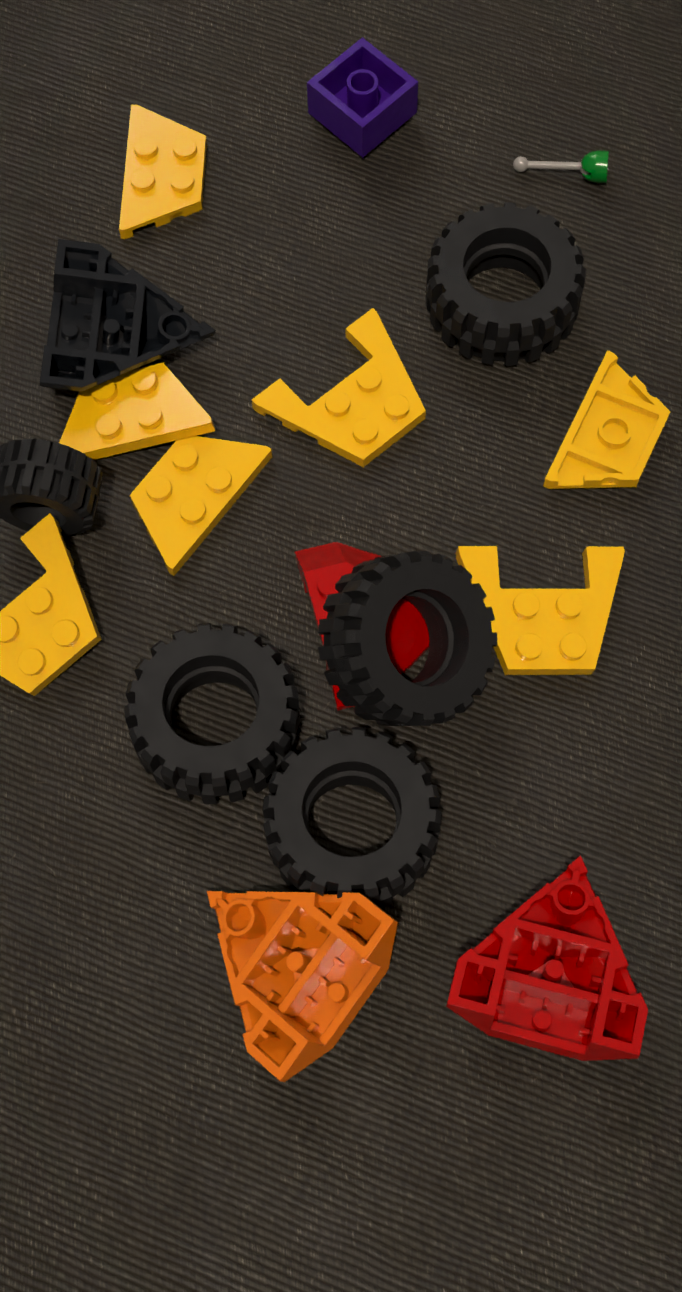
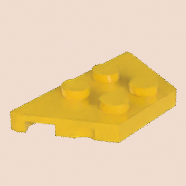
(161, 171)
(134, 413)
(610, 433)
(193, 492)

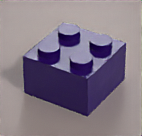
(362, 97)

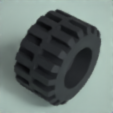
(47, 479)

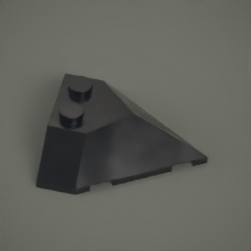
(108, 320)

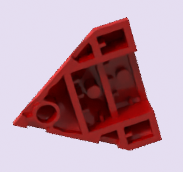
(320, 571)
(554, 977)

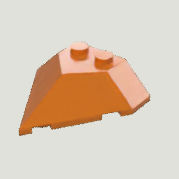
(300, 968)

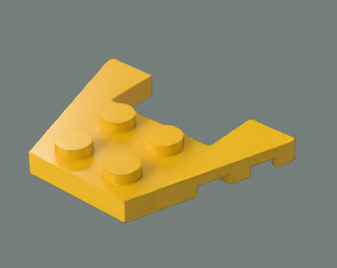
(363, 410)
(50, 620)
(547, 627)

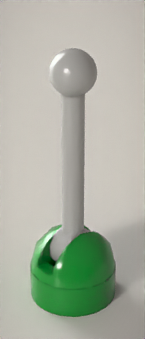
(592, 166)

